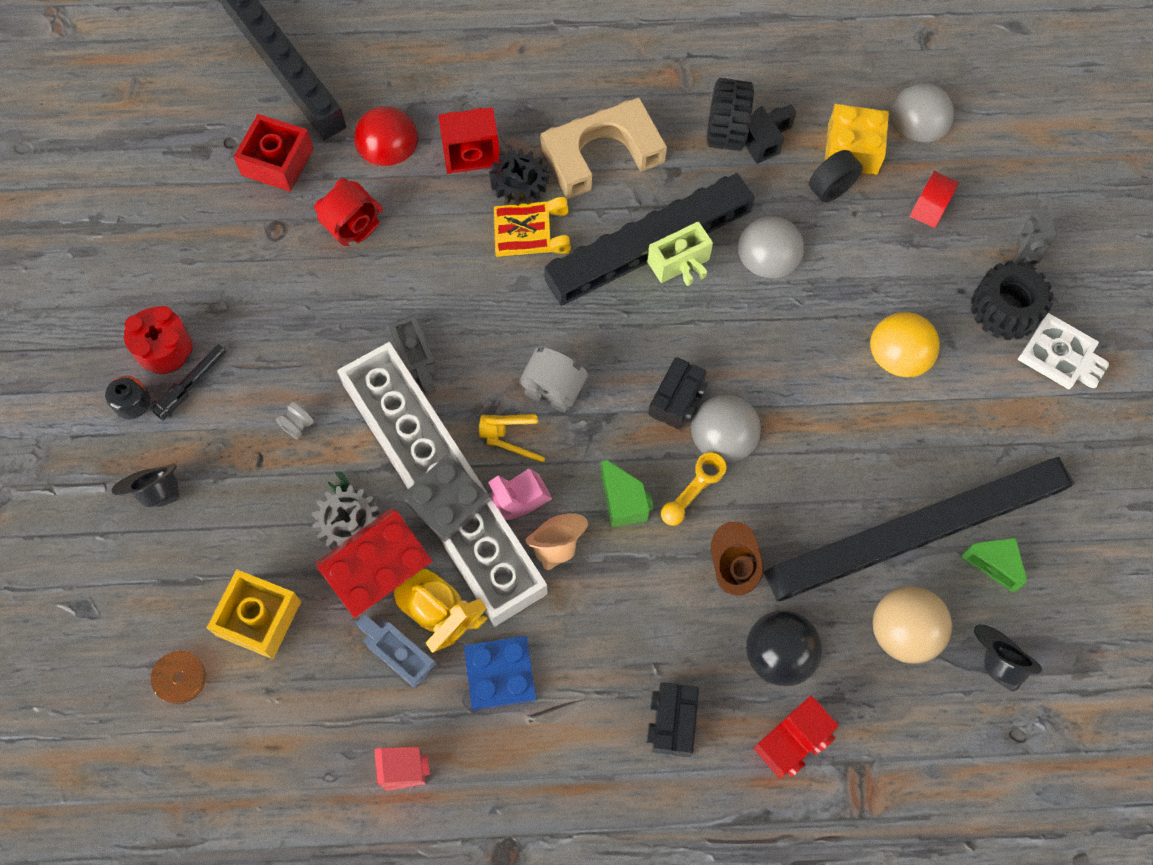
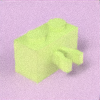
(680, 253)

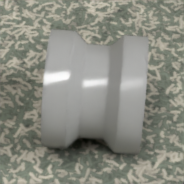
(294, 420)

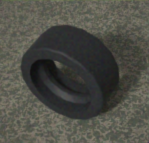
(835, 175)

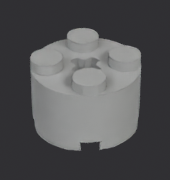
(553, 378)

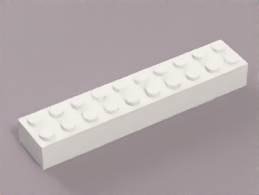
(415, 442)

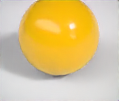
(905, 344)

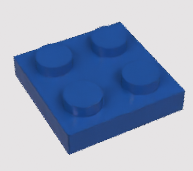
(499, 673)

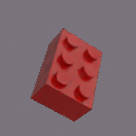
(373, 562)

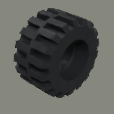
(730, 114)
(1020, 283)

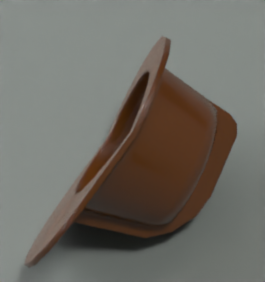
(736, 558)

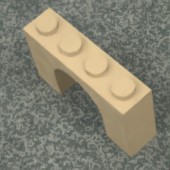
(625, 123)

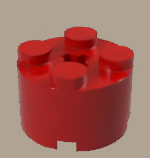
(348, 212)
(157, 339)

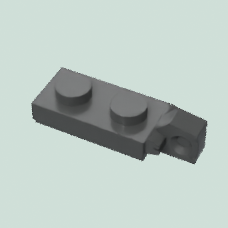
(414, 351)

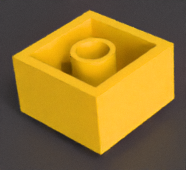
(861, 132)
(254, 614)

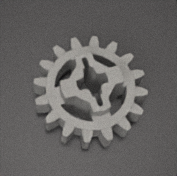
(335, 526)

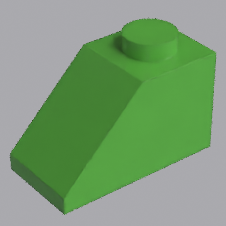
(624, 496)

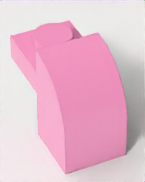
(519, 494)

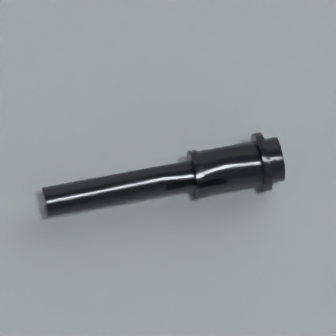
(179, 392)

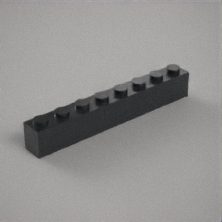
(287, 66)
(629, 247)

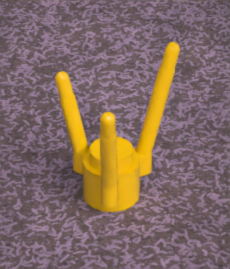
(495, 426)

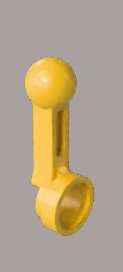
(674, 511)

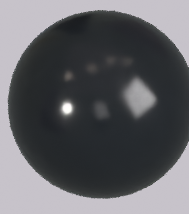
(784, 648)

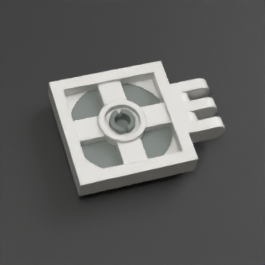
(1064, 354)

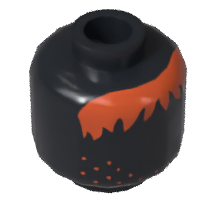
(127, 397)

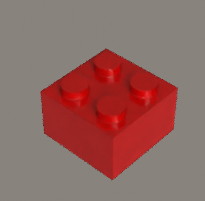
(469, 139)
(273, 152)

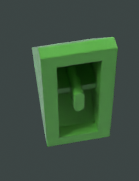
(999, 561)

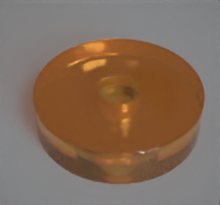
(165, 670)

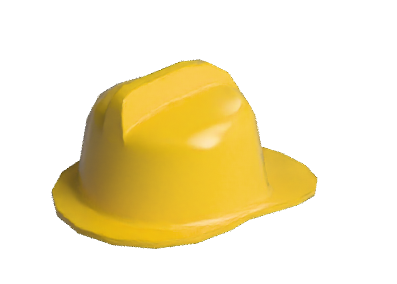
(426, 599)

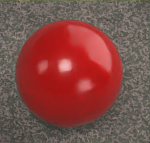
(385, 136)

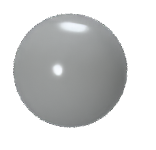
(922, 112)
(771, 247)
(726, 427)

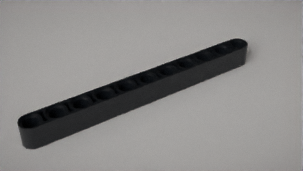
(917, 529)

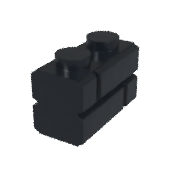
(678, 392)
(674, 719)

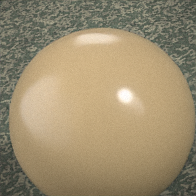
(912, 624)

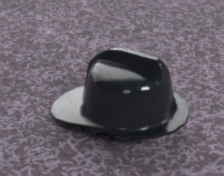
(150, 486)
(1004, 659)

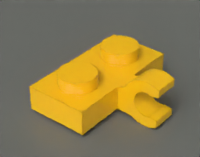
(462, 618)

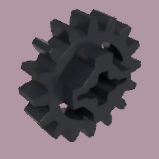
(519, 177)

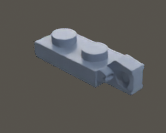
(396, 650)

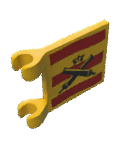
(527, 228)

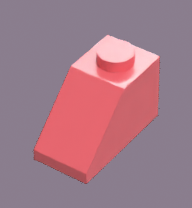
(401, 767)

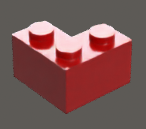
(801, 732)

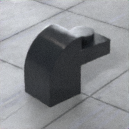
(765, 131)

